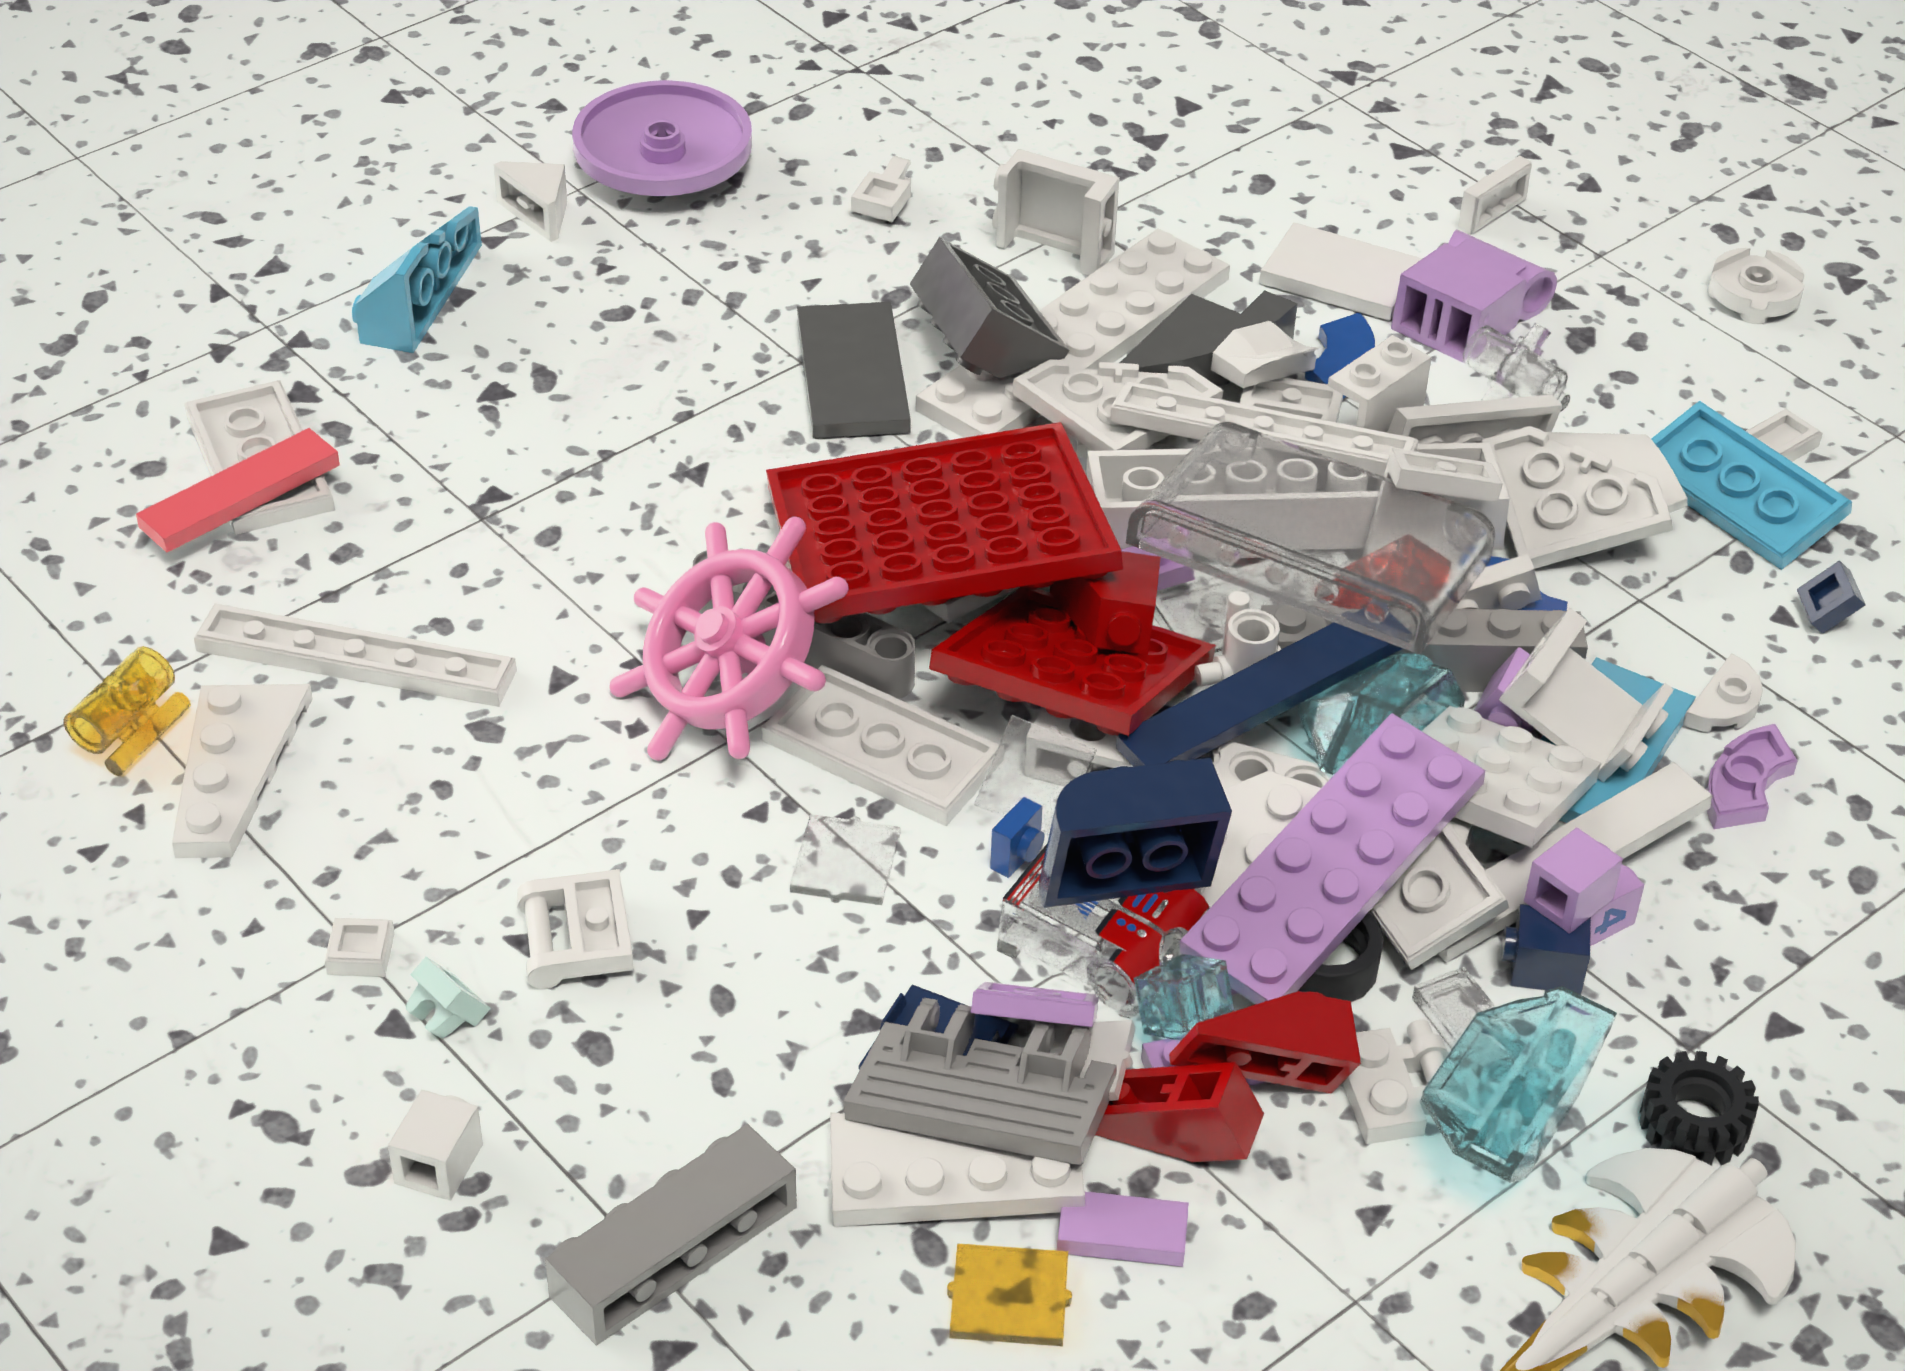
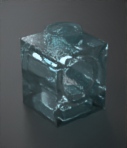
(1182, 994)

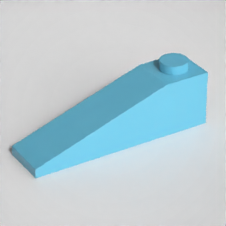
(413, 289)

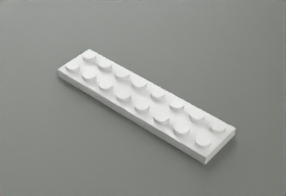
(1095, 320)

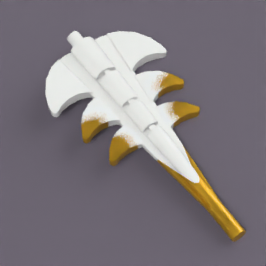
(1685, 1226)

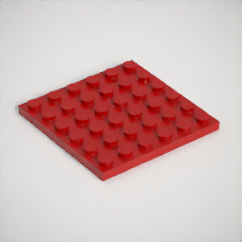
(945, 520)

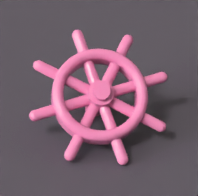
(728, 639)

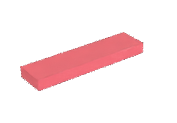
(237, 490)

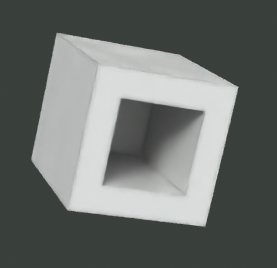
(435, 1144)

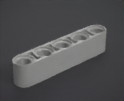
(853, 646)

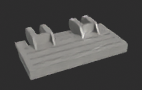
(991, 1097)

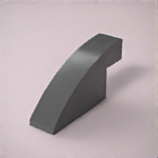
(1199, 327)

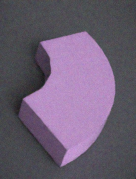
(1743, 775)

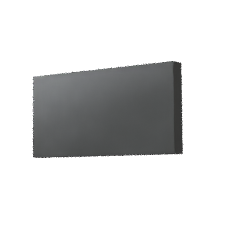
(853, 370)

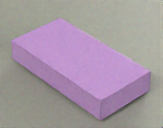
(1125, 1229)

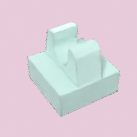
(446, 993)

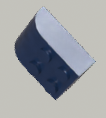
(1135, 832)

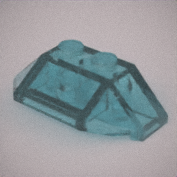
(1353, 709)
(1516, 1078)

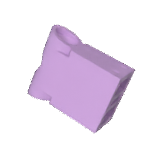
(1466, 288)

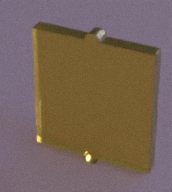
(1009, 1295)

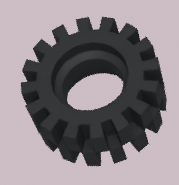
(1703, 1083)

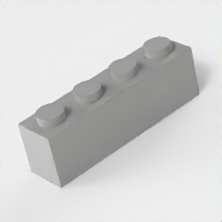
(670, 1233)

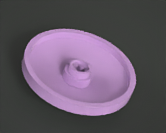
(662, 138)

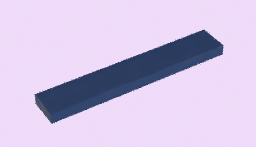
(1253, 696)

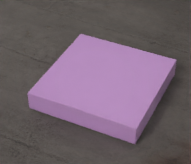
(1035, 1004)

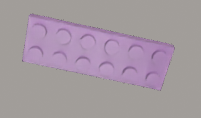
(1334, 861)

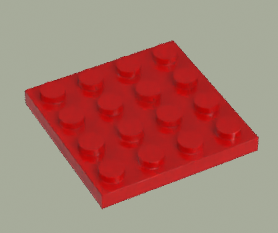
(1038, 655)

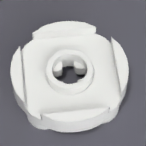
(1757, 284)

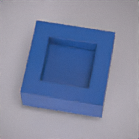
(1017, 837)

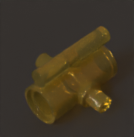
(127, 709)

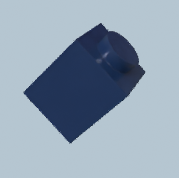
(1544, 953)

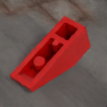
(1282, 1041)
(1185, 1112)

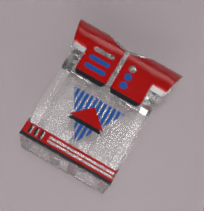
(1099, 941)

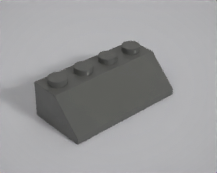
(983, 313)

